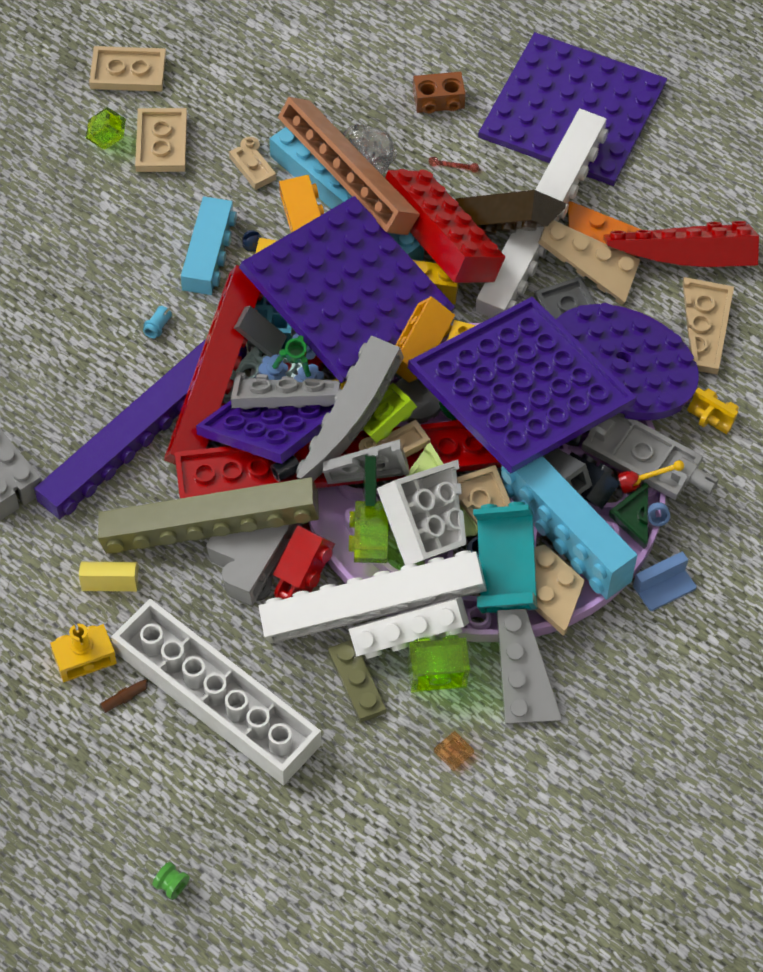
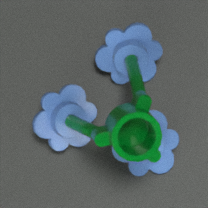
(296, 352)

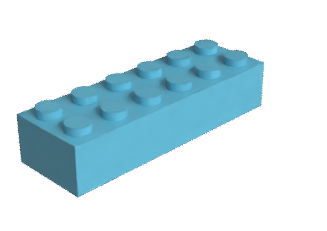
(572, 526)

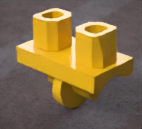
(713, 411)

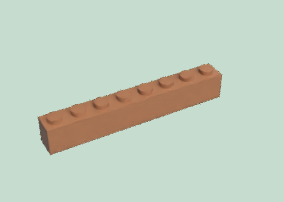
(348, 166)

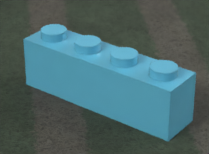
(208, 245)

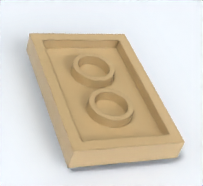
(127, 68)
(161, 140)

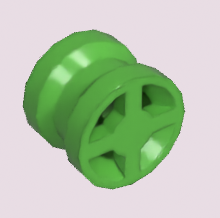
(170, 880)

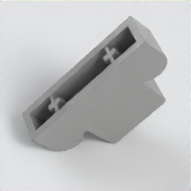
(249, 559)

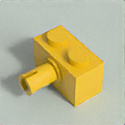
(83, 651)

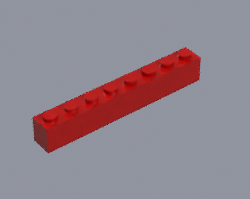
(214, 365)

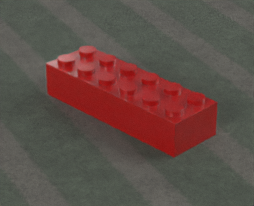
(447, 229)

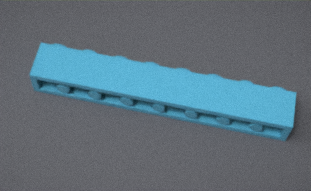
(299, 161)

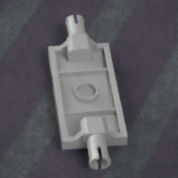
(641, 449)

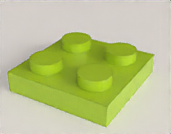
(391, 411)

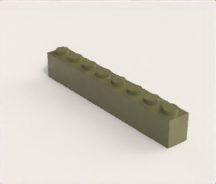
(208, 515)

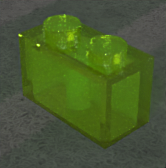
(370, 534)

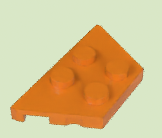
(594, 223)

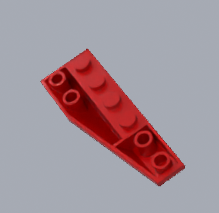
(692, 246)

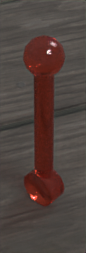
(433, 161)

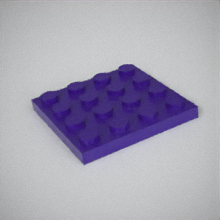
(264, 430)

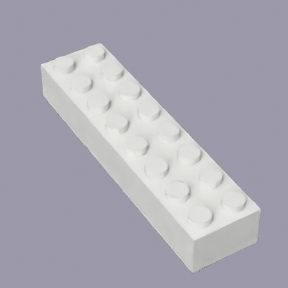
(217, 691)

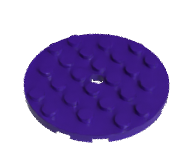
(658, 364)

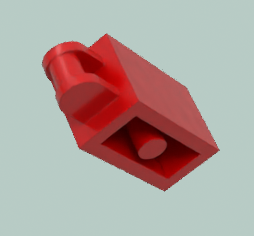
(302, 562)

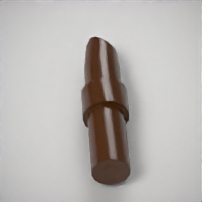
(124, 695)

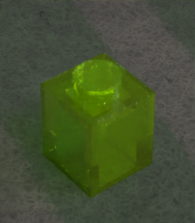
(105, 128)

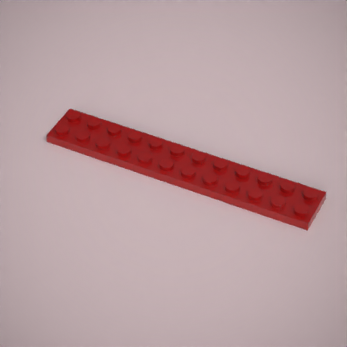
(232, 469)

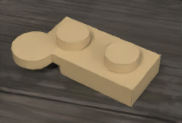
(252, 163)
(411, 436)

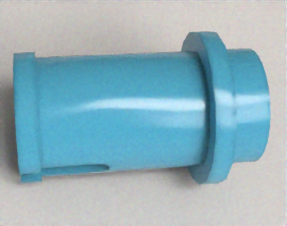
(154, 326)

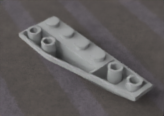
(353, 404)

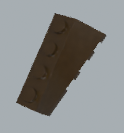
(512, 211)

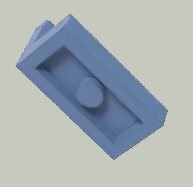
(664, 582)

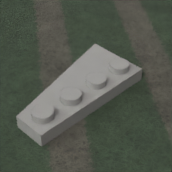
(283, 392)
(523, 674)

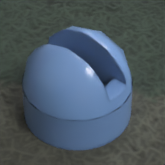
(665, 514)

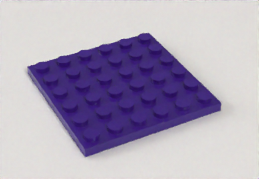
(551, 87)
(341, 284)
(521, 384)

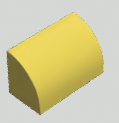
(108, 576)

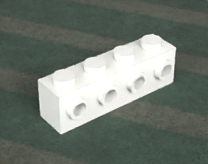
(409, 625)

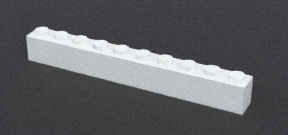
(560, 182)

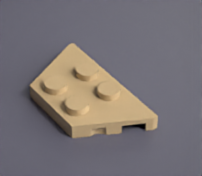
(556, 588)

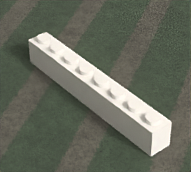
(372, 597)

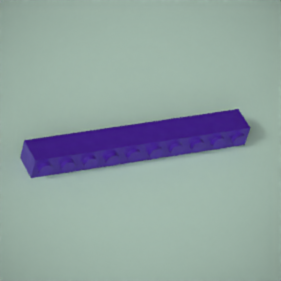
(119, 439)

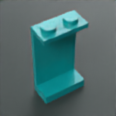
(507, 557)

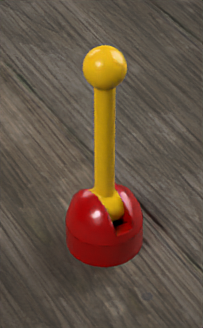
(631, 480)

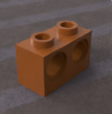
(439, 92)

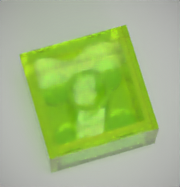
(438, 664)

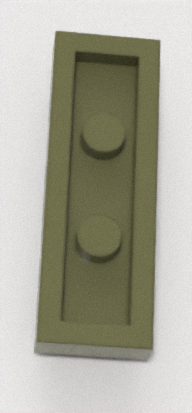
(357, 681)

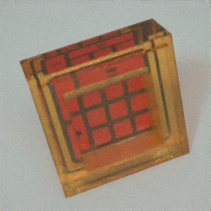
(454, 750)

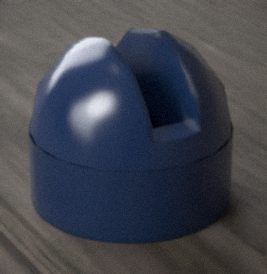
(250, 240)

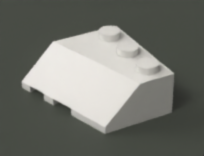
(425, 512)

